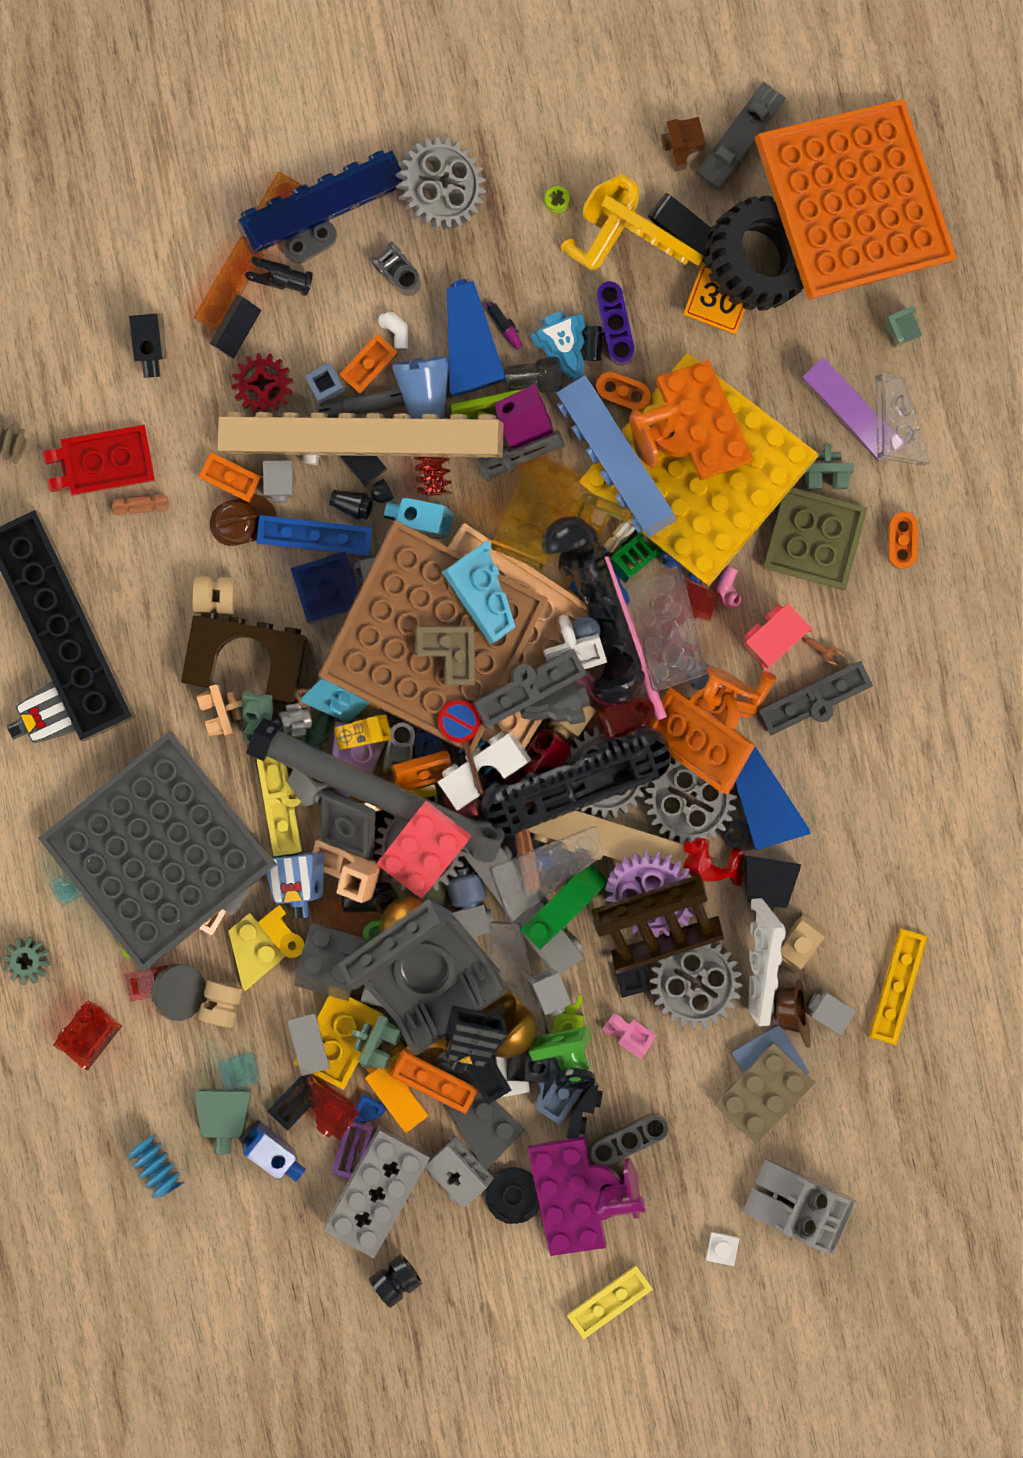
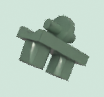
(839, 471)
(254, 709)
(371, 1054)

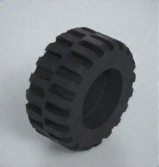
(729, 263)

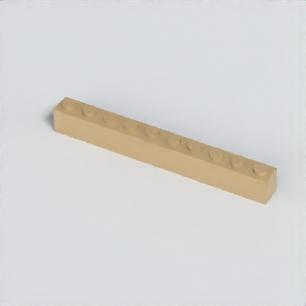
(361, 435)

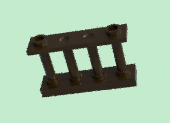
(651, 905)

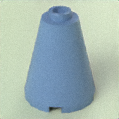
(423, 385)

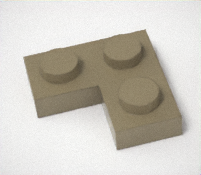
(455, 645)

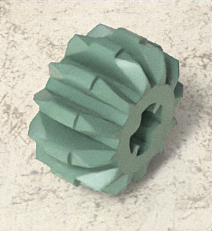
(19, 967)

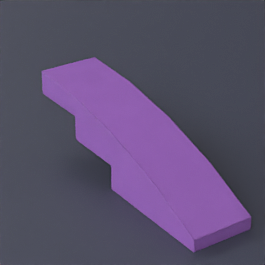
(844, 403)

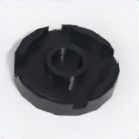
(512, 1195)

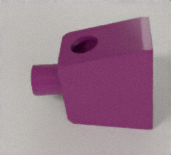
(524, 417)

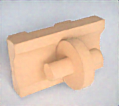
(223, 723)

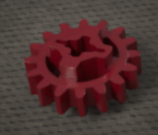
(248, 385)

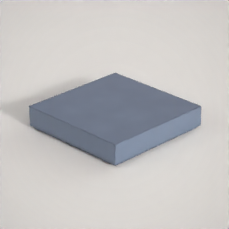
(750, 1051)

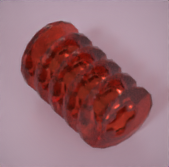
(432, 476)

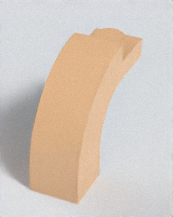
(355, 873)

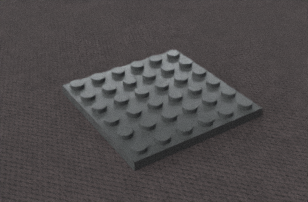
(157, 851)

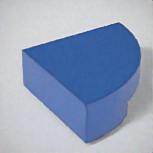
(369, 1109)

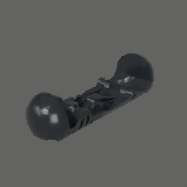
(586, 564)
(565, 789)

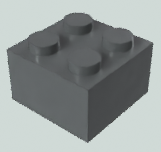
(320, 959)

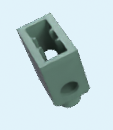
(222, 1115)

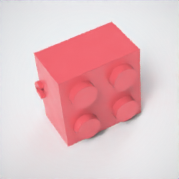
(776, 636)

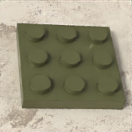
(815, 538)

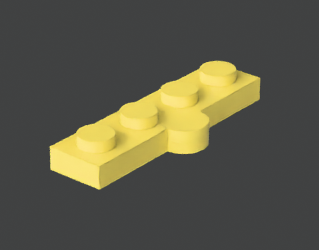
(279, 807)

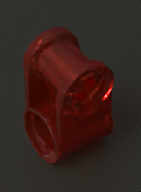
(621, 718)

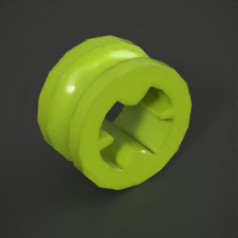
(565, 198)

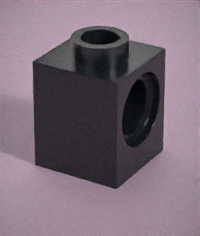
(523, 1069)

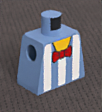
(297, 881)

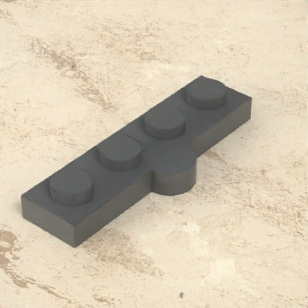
(528, 687)
(816, 699)

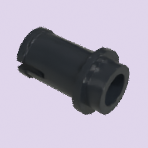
(593, 340)

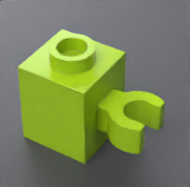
(569, 1018)

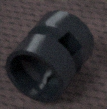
(395, 1281)

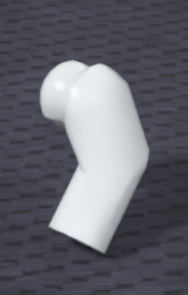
(397, 326)

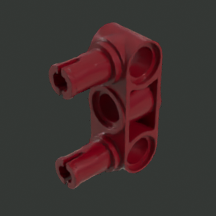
(546, 753)

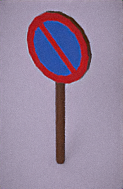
(459, 723)

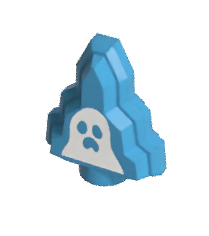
(562, 339)

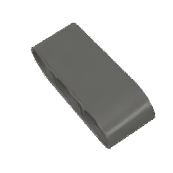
(639, 1128)

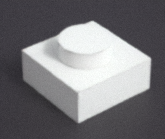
(722, 1248)

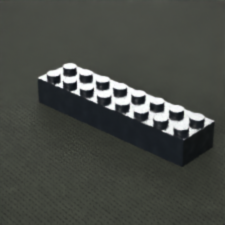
(61, 628)

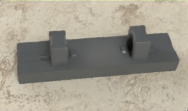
(740, 136)

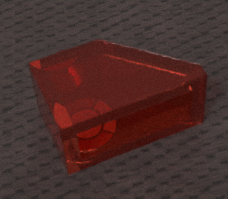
(330, 1108)

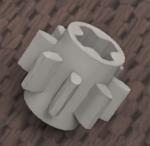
(295, 720)

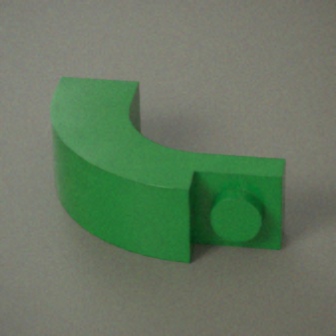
(564, 906)

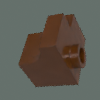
(682, 140)

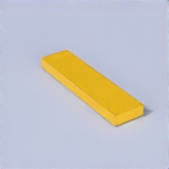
(897, 986)

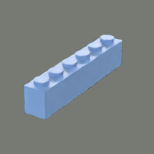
(616, 456)

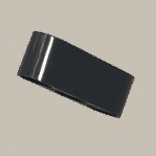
(680, 223)

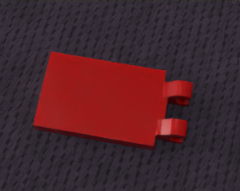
(102, 461)

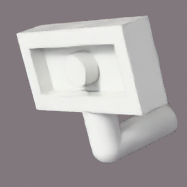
(587, 648)

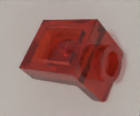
(140, 984)

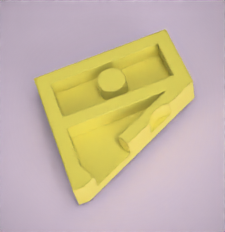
(253, 950)

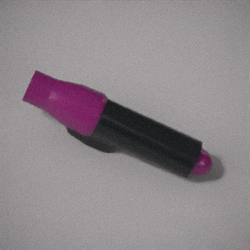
(506, 325)

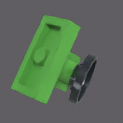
(569, 1049)

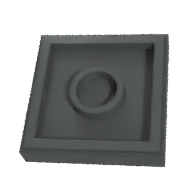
(348, 824)

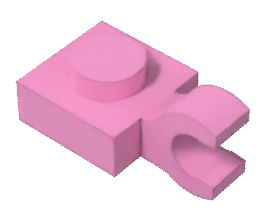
(632, 1036)

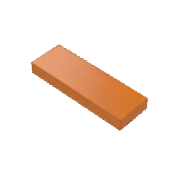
(433, 1081)

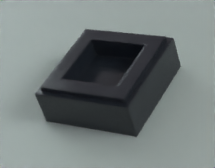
(632, 982)

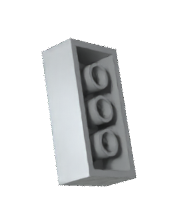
(383, 1209)

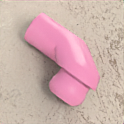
(726, 589)

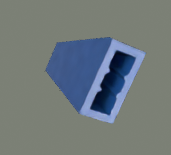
(471, 348)
(766, 806)

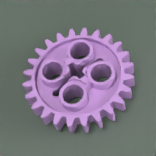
(636, 875)

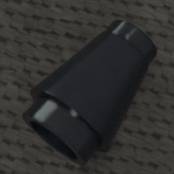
(352, 503)

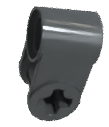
(394, 266)

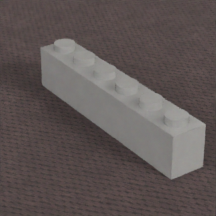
(561, 950)

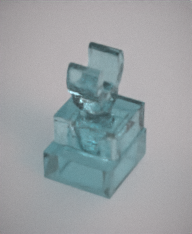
(64, 891)

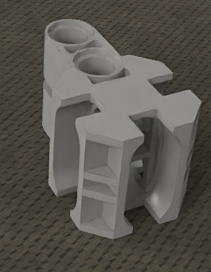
(803, 1193)

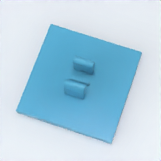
(334, 701)

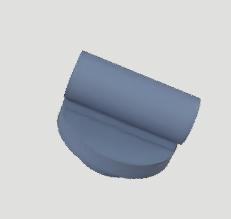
(585, 626)

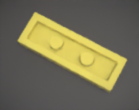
(609, 1302)

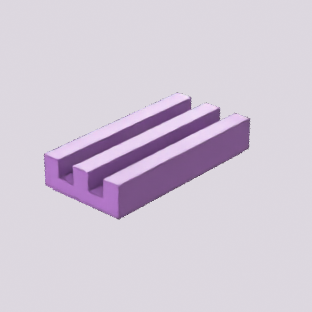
(359, 1126)

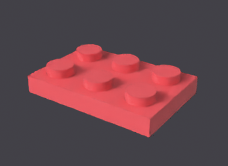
(424, 849)

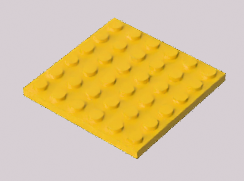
(726, 509)

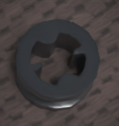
(735, 843)

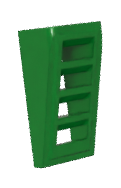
(622, 568)

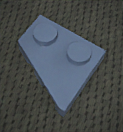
(553, 1100)

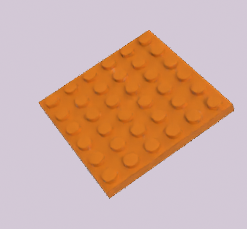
(855, 198)

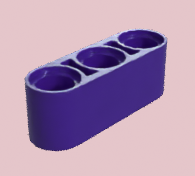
(615, 309)

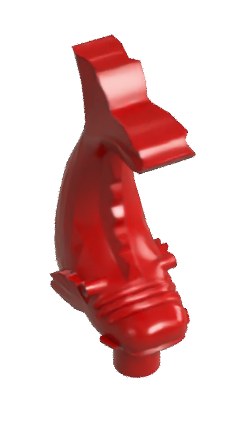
(700, 863)

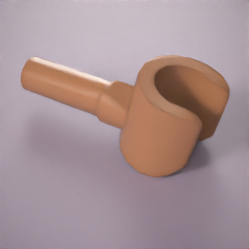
(827, 652)

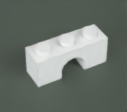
(503, 754)

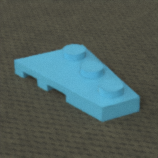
(479, 590)

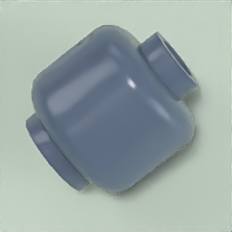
(465, 890)

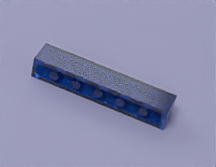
(320, 202)

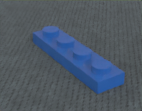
(314, 535)

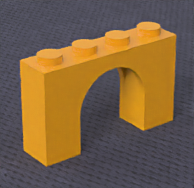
(396, 1095)

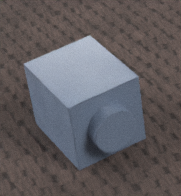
(324, 383)

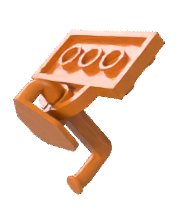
(698, 421)
(704, 727)

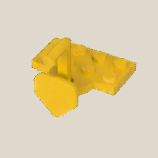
(613, 208)

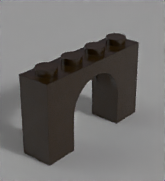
(211, 635)

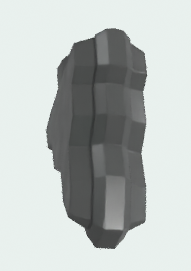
(560, 706)

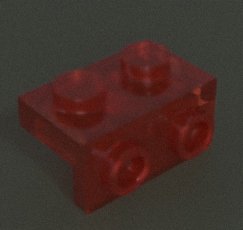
(87, 1034)

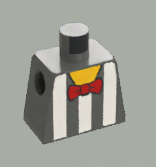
(41, 716)

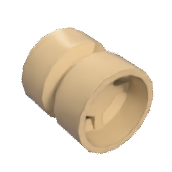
(204, 594)
(220, 1003)

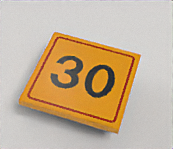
(710, 306)

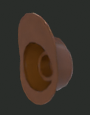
(238, 521)
(790, 1011)

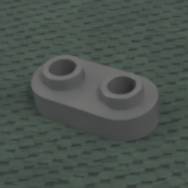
(311, 243)

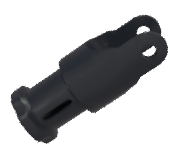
(280, 276)

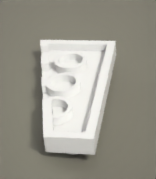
(764, 960)

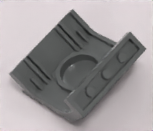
(422, 971)

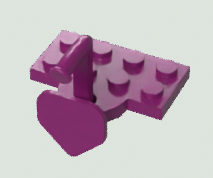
(580, 1194)

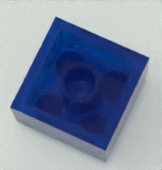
(325, 587)

